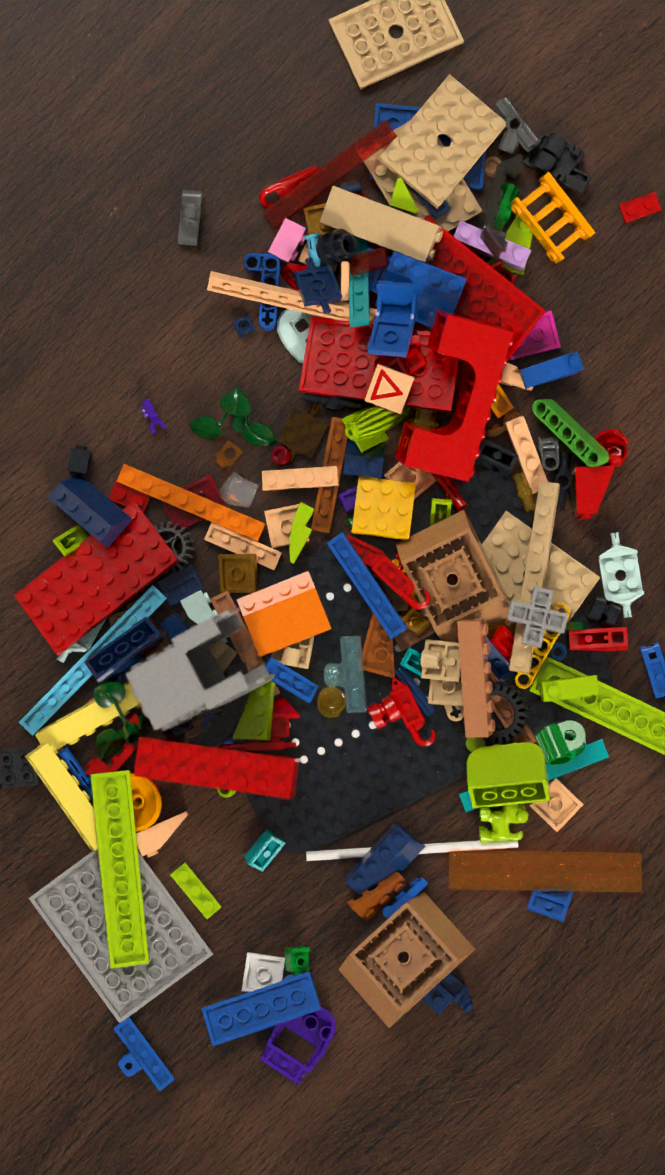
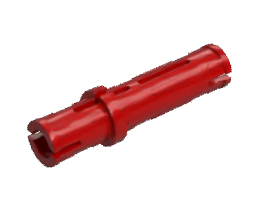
(450, 491)

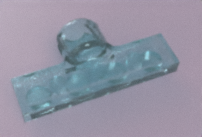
(349, 674)

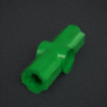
(510, 192)

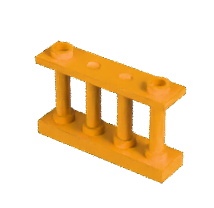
(570, 215)

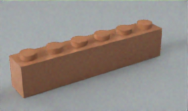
(475, 677)

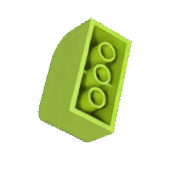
(507, 775)

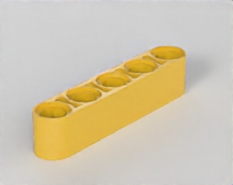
(540, 654)

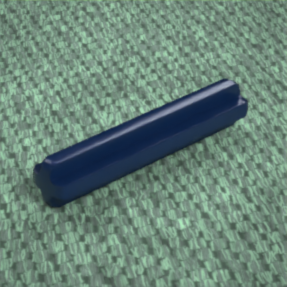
(421, 699)

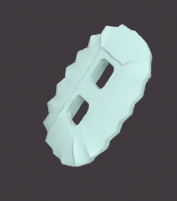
(289, 335)

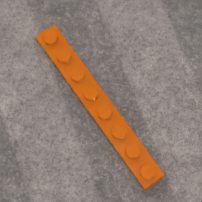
(190, 502)

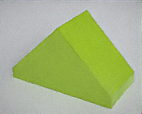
(402, 200)
(439, 510)
(70, 540)

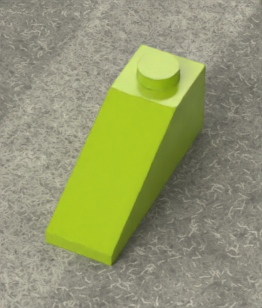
(568, 688)

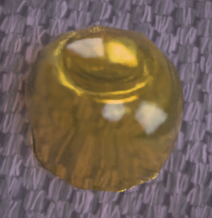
(331, 701)

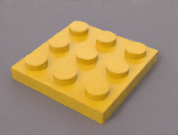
(383, 508)

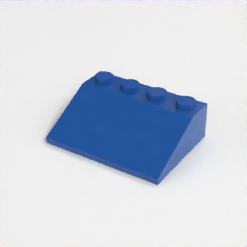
(434, 286)

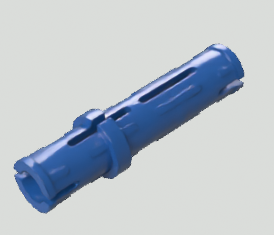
(66, 755)

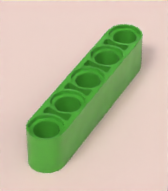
(578, 434)

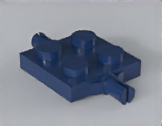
(317, 286)

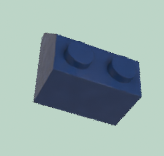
(365, 463)

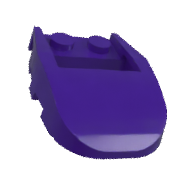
(314, 1027)

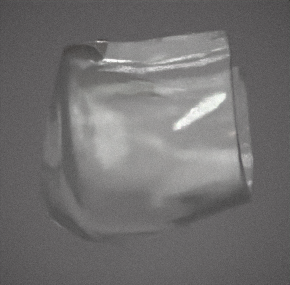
(238, 490)

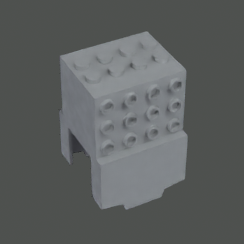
(187, 676)

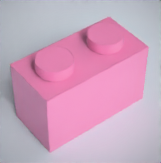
(288, 241)

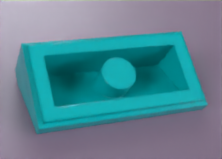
(264, 850)

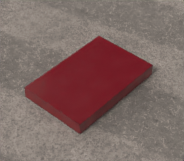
(203, 487)

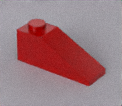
(599, 639)

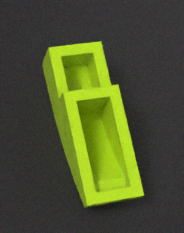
(299, 531)

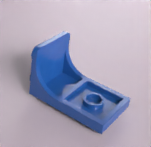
(394, 319)

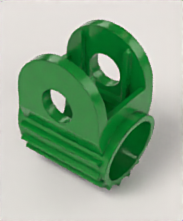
(554, 743)

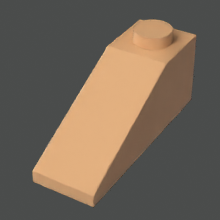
(155, 836)

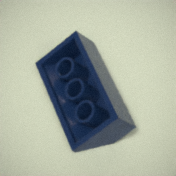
(90, 509)
(124, 651)
(389, 854)

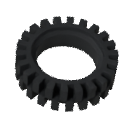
(519, 708)

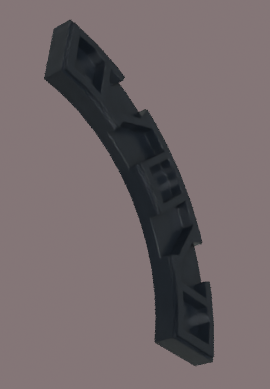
(228, 718)

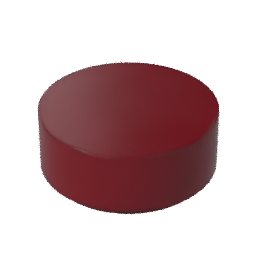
(280, 455)

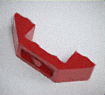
(100, 766)

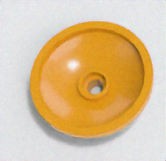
(149, 810)

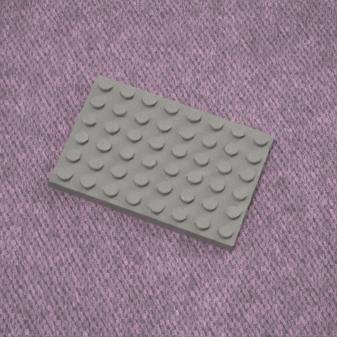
(76, 916)

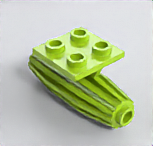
(369, 425)

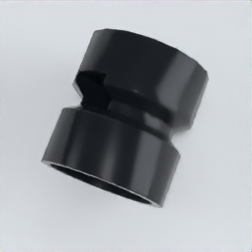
(603, 612)

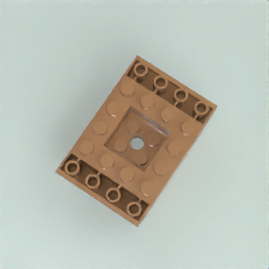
(446, 550)
(433, 951)

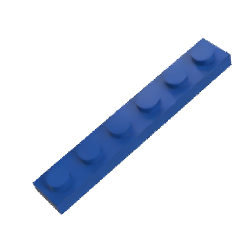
(367, 585)

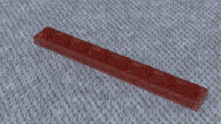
(330, 173)

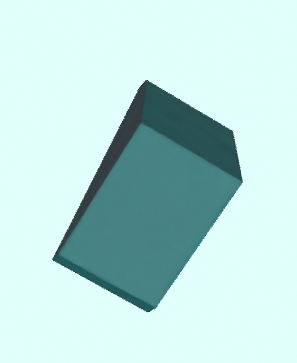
(412, 661)

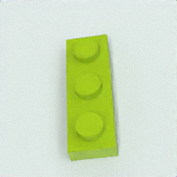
(196, 890)

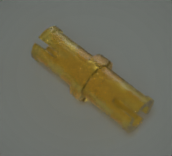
(524, 492)

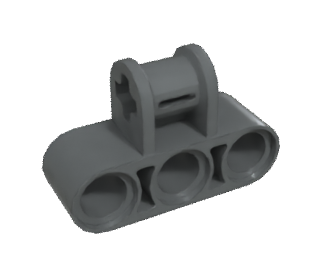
(190, 217)

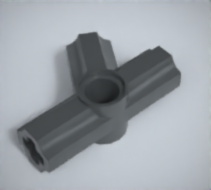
(512, 136)

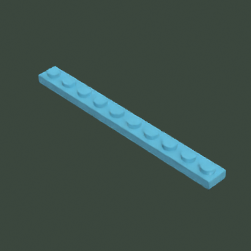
(79, 672)

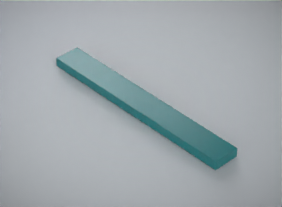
(592, 753)

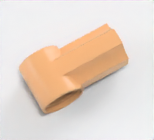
(512, 376)

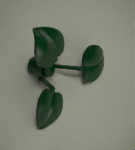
(237, 404)
(111, 740)

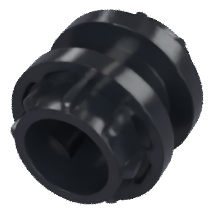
(336, 247)

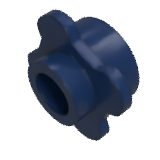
(246, 321)

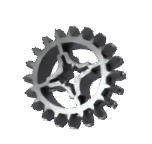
(174, 541)

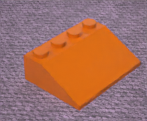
(284, 614)

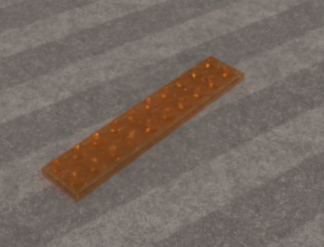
(545, 871)

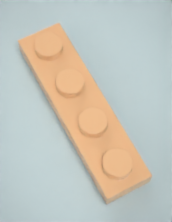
(527, 452)
(300, 478)
(242, 545)

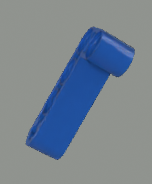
(267, 273)

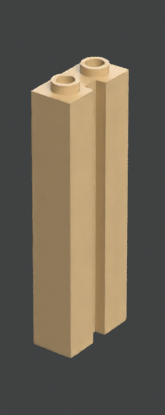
(381, 224)

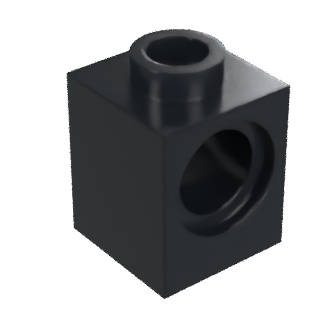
(79, 460)

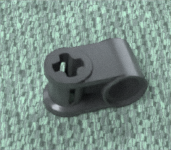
(548, 451)

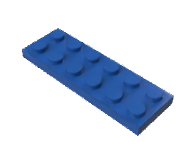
(261, 1008)

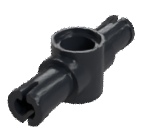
(333, 403)
(563, 471)

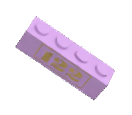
(514, 256)

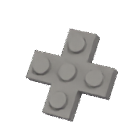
(537, 617)

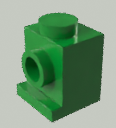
(292, 955)

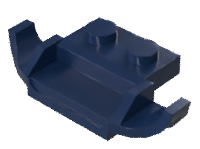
(446, 991)

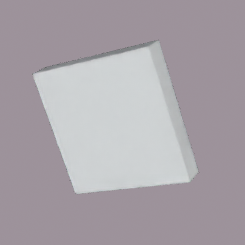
(262, 971)

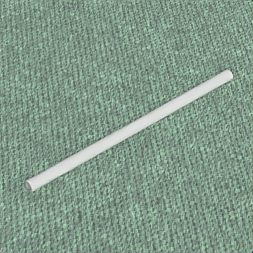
(429, 848)

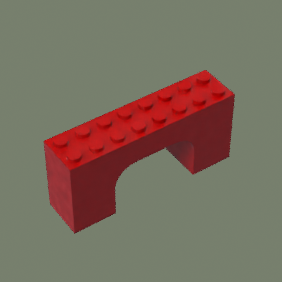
(455, 446)
(216, 767)

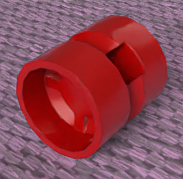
(384, 712)

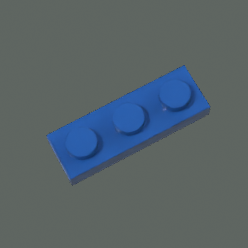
(291, 680)

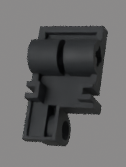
(559, 159)
(16, 770)

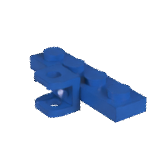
(141, 1055)

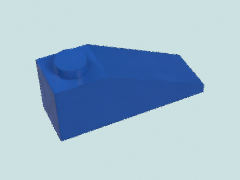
(551, 370)

